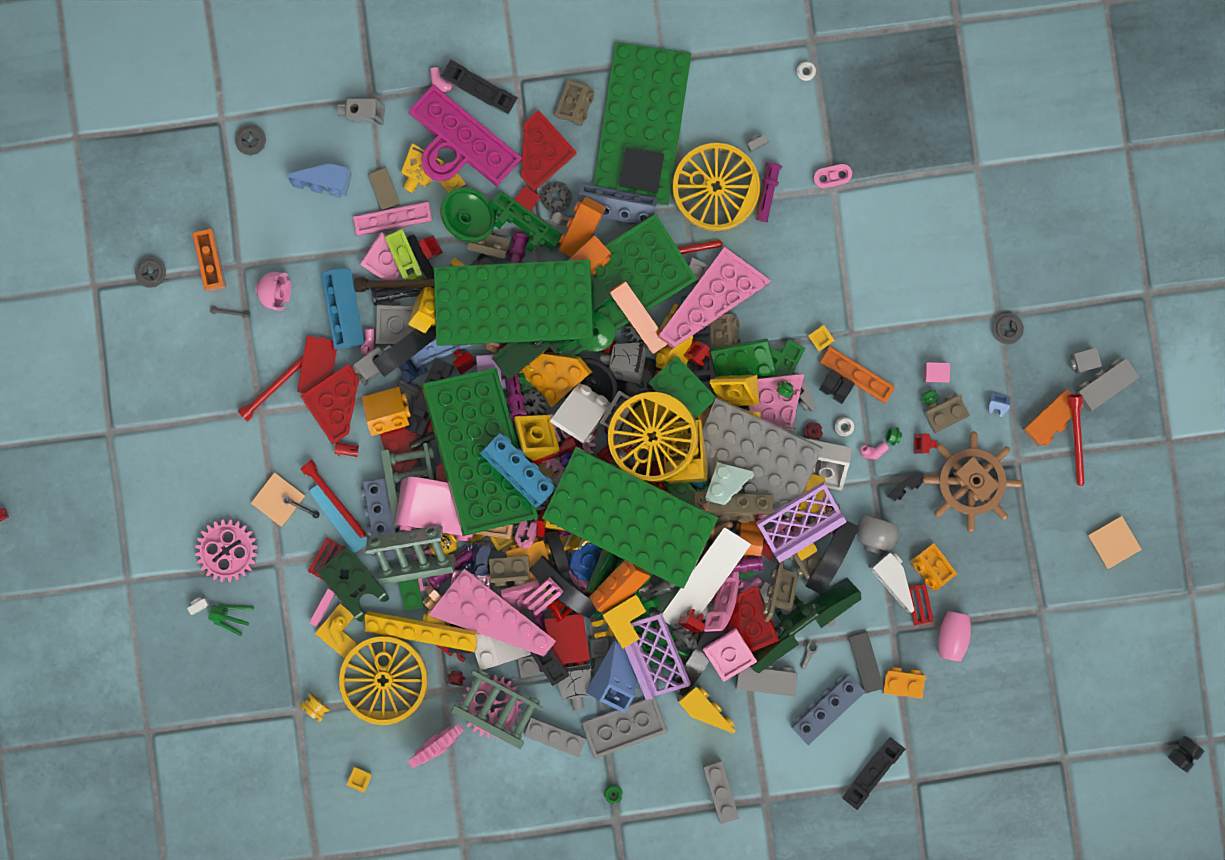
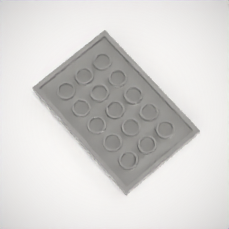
(775, 455)

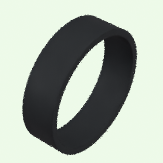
(557, 551)

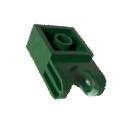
(353, 588)

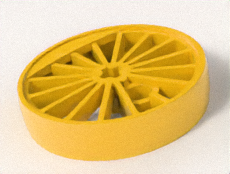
(749, 202)
(672, 404)
(383, 717)

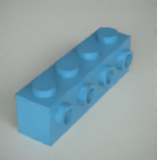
(342, 308)
(518, 470)

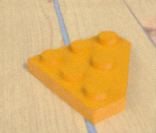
(556, 375)

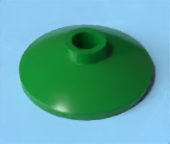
(604, 337)

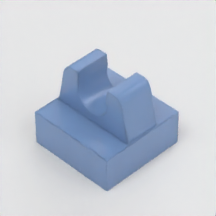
(999, 402)

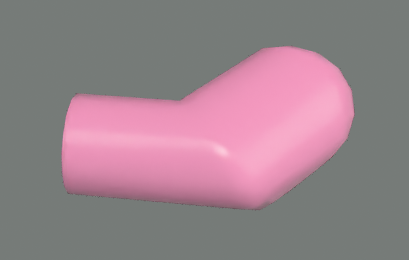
(438, 81)
(369, 341)
(873, 453)
(745, 585)

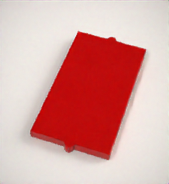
(316, 363)

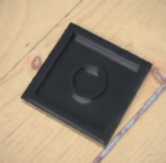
(641, 170)

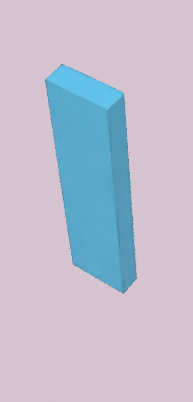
(345, 530)

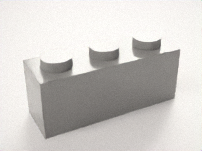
(1107, 383)
(768, 681)
(555, 736)
(720, 792)

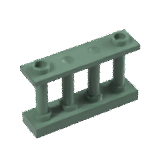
(394, 478)
(415, 569)
(480, 718)

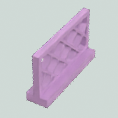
(807, 532)
(641, 664)

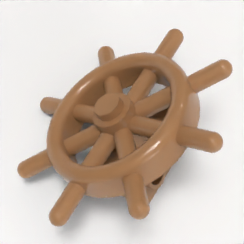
(974, 479)

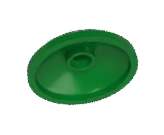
(471, 207)

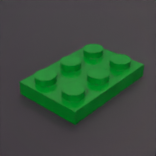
(744, 359)
(682, 384)

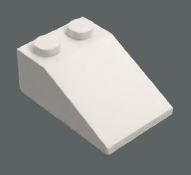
(581, 412)
(892, 576)
(495, 652)

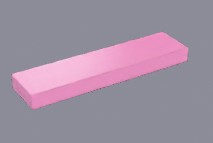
(392, 218)

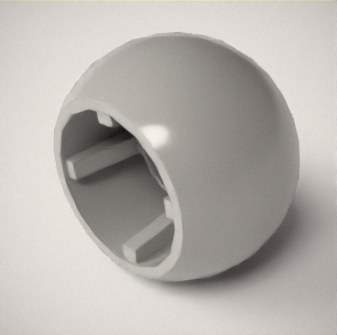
(877, 534)

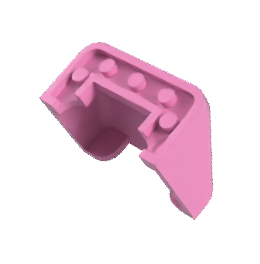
(427, 504)

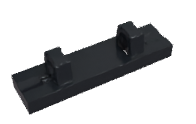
(420, 416)

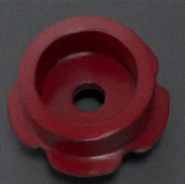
(812, 426)
(455, 678)

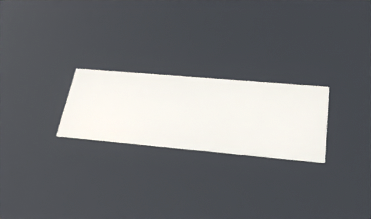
(707, 576)

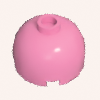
(274, 290)

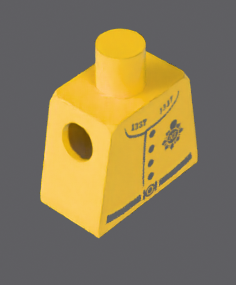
(413, 170)

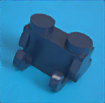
(410, 372)
(479, 558)

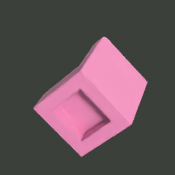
(936, 372)

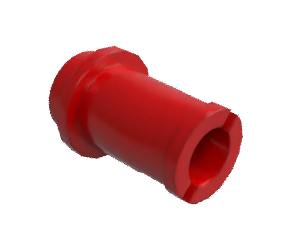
(344, 449)

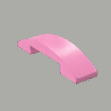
(724, 604)

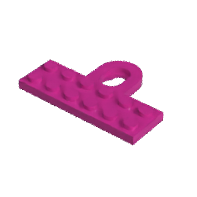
(463, 135)

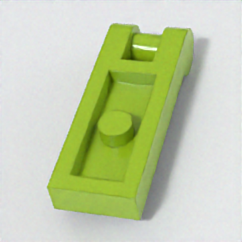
(403, 255)

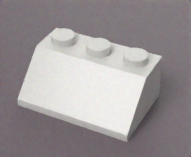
(832, 464)

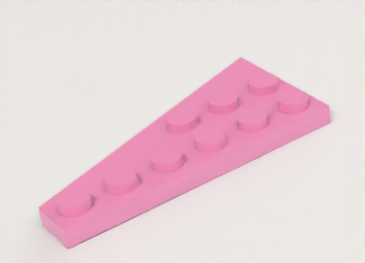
(718, 291)
(774, 406)
(479, 609)

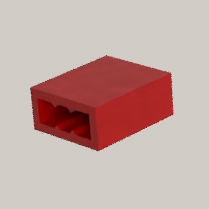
(570, 639)

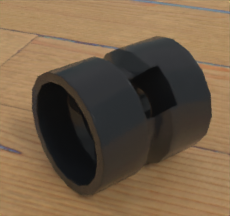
(836, 386)
(1186, 754)

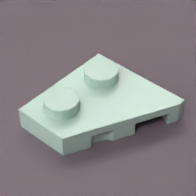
(726, 482)

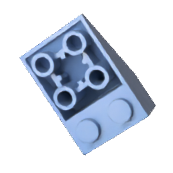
(323, 178)
(614, 680)

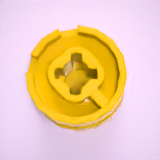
(314, 707)

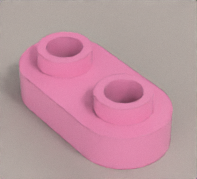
(832, 176)

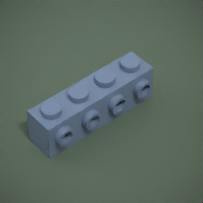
(620, 205)
(378, 511)
(828, 709)

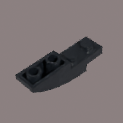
(550, 663)

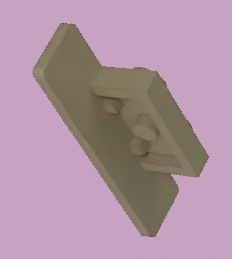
(741, 506)
(782, 591)

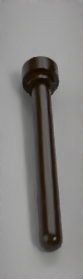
(362, 284)

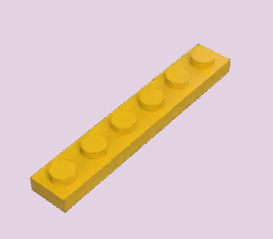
(421, 631)

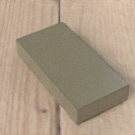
(384, 189)

